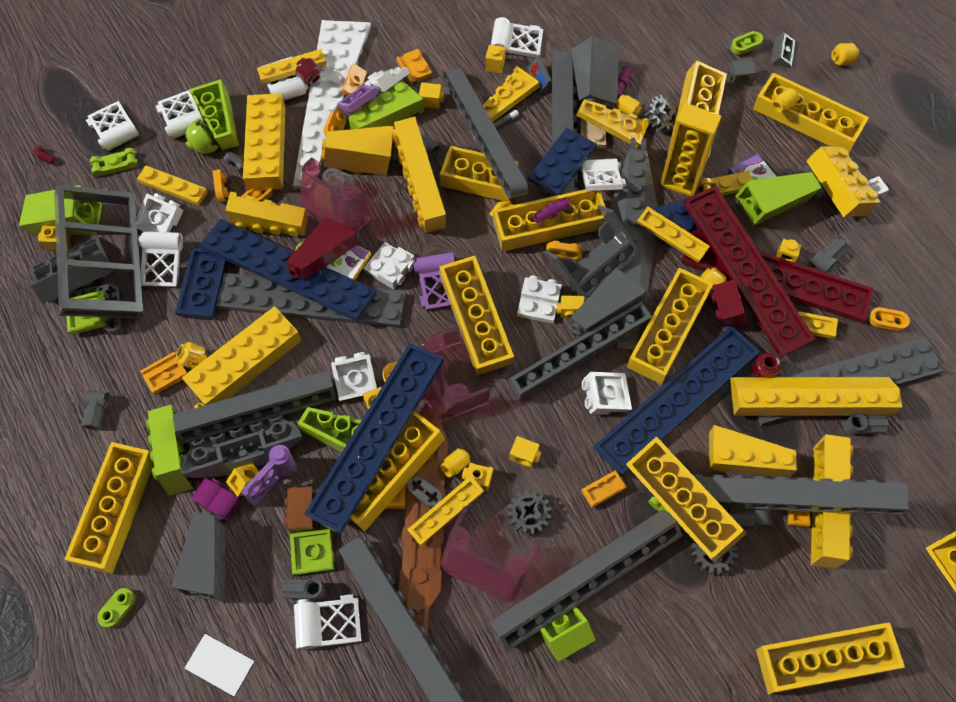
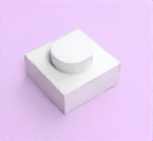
(878, 186)

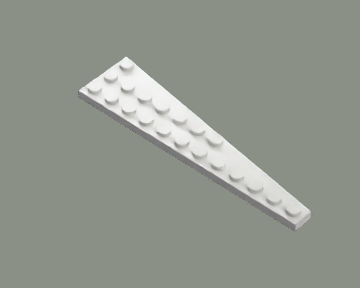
(341, 47)

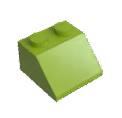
(567, 634)

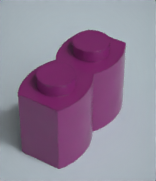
(216, 499)

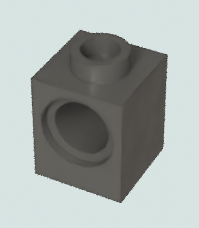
(741, 72)

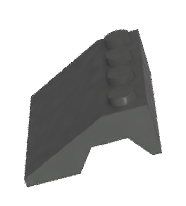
(46, 277)

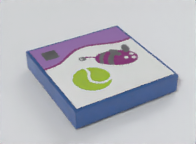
(757, 167)

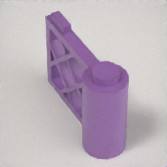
(429, 268)
(280, 465)

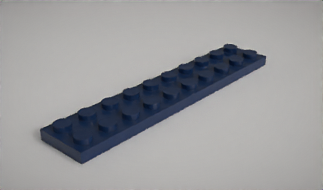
(269, 262)
(677, 399)
(374, 438)

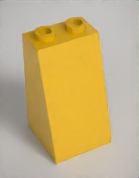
(359, 149)

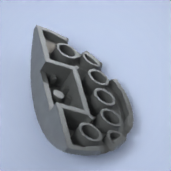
(238, 447)

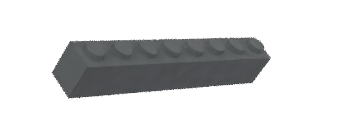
(253, 407)

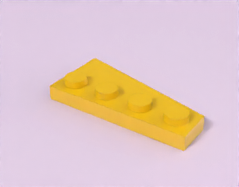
(513, 91)
(613, 121)

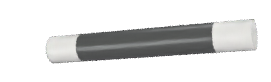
(505, 119)

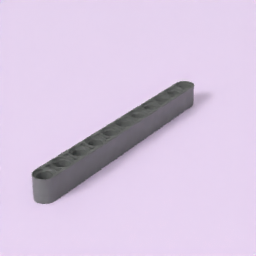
(485, 133)

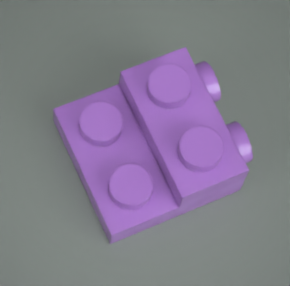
(358, 99)

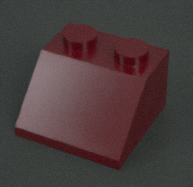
(729, 304)

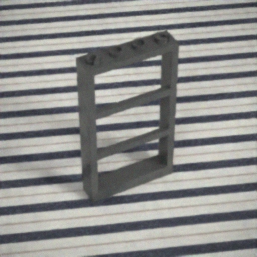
(89, 307)

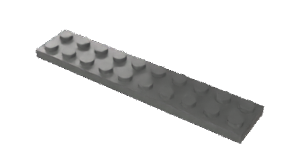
(260, 295)
(900, 363)

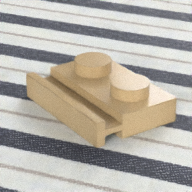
(593, 133)

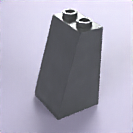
(596, 71)
(607, 301)
(203, 559)

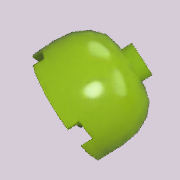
(200, 138)

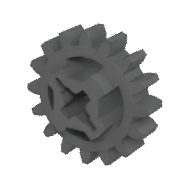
(663, 115)
(535, 518)
(718, 566)

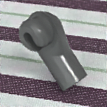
(231, 157)

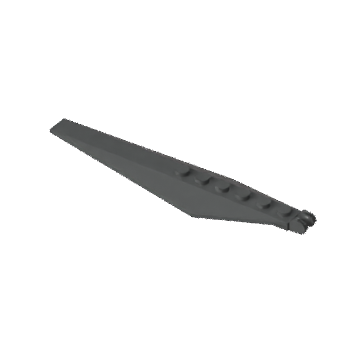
(628, 206)

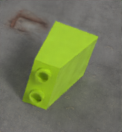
(772, 196)
(40, 211)

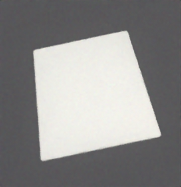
(219, 664)

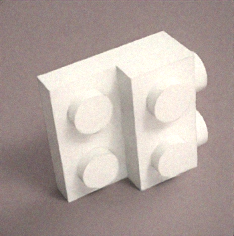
(386, 79)
(157, 214)
(390, 265)
(539, 299)
(353, 375)
(606, 393)

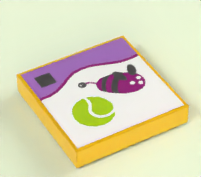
(351, 262)

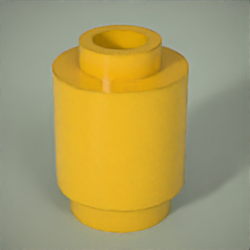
(785, 100)
(629, 105)
(455, 462)

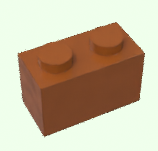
(297, 502)

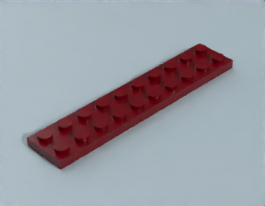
(752, 274)
(805, 284)

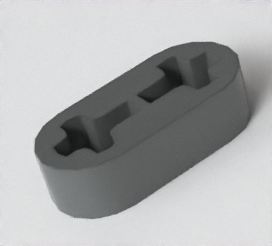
(422, 496)

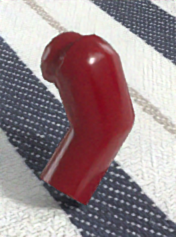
(40, 153)

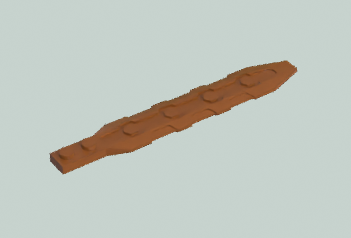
(421, 564)

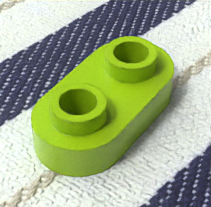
(745, 43)
(116, 608)

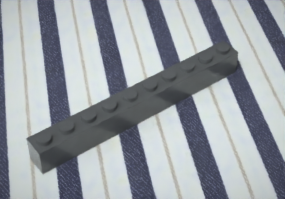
(562, 101)
(808, 495)
(585, 579)
(401, 622)

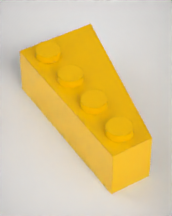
(266, 216)
(748, 455)

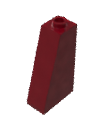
(321, 248)

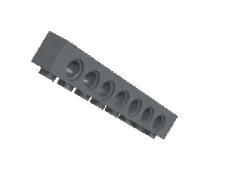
(579, 351)

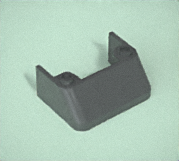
(612, 253)

